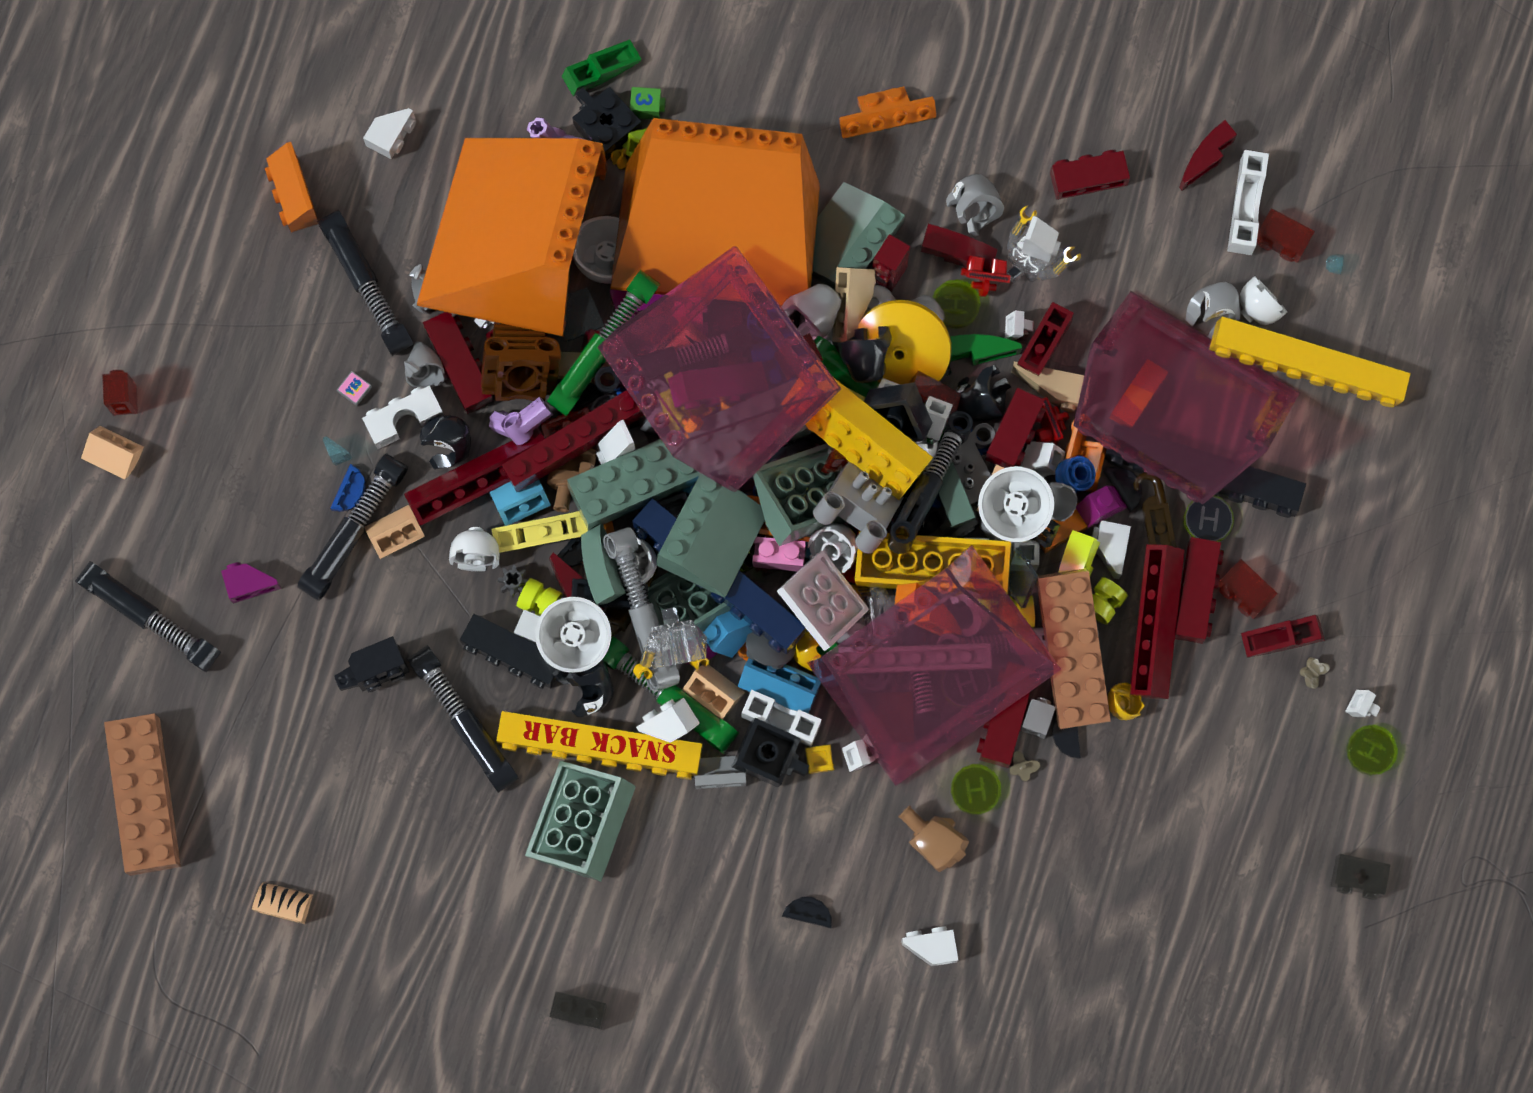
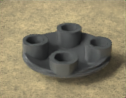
(760, 651)

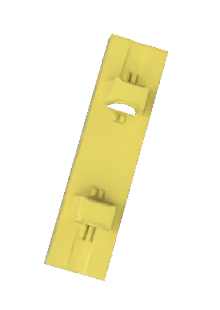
(539, 532)

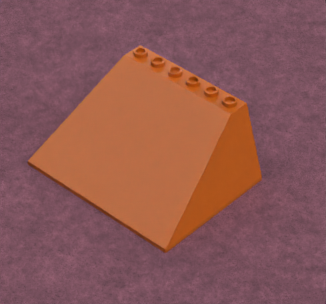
(713, 188)
(512, 230)

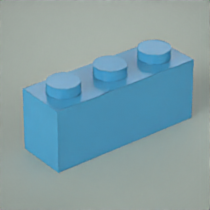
(786, 685)

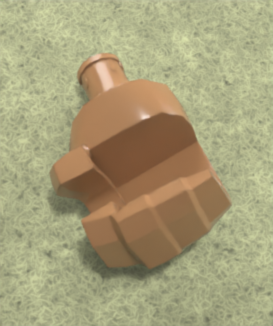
(558, 478)
(935, 839)

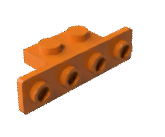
(885, 111)
(1091, 450)

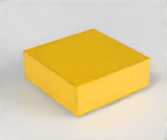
(819, 759)

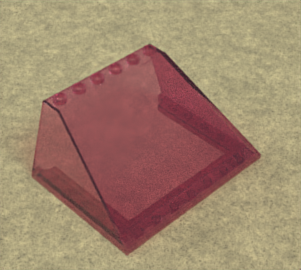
(720, 371)
(1175, 403)
(935, 666)

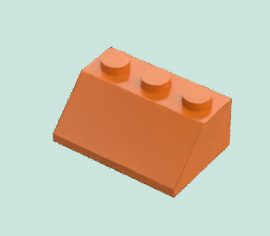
(290, 189)

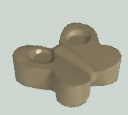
(1312, 671)
(1023, 767)

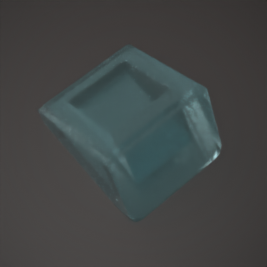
(336, 452)

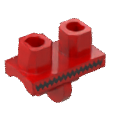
(975, 270)
(1052, 424)

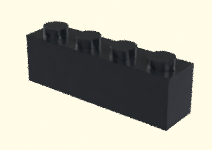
(507, 649)

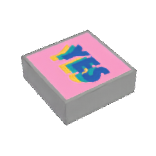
(354, 388)

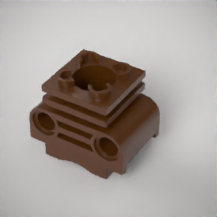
(519, 364)

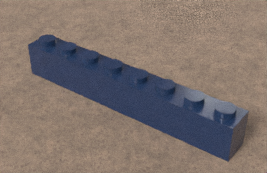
(744, 597)

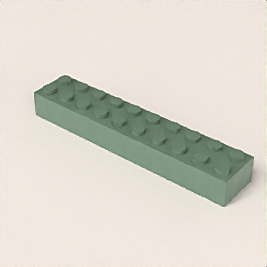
(633, 481)

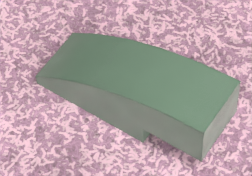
(954, 499)
(600, 568)

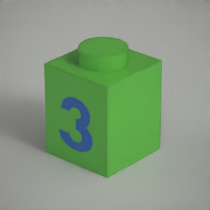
(647, 102)

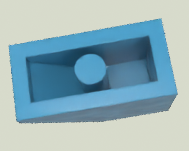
(727, 634)

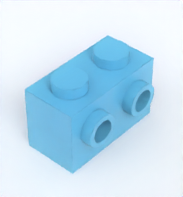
(518, 505)

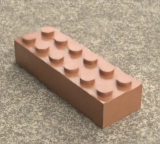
(1075, 646)
(142, 794)

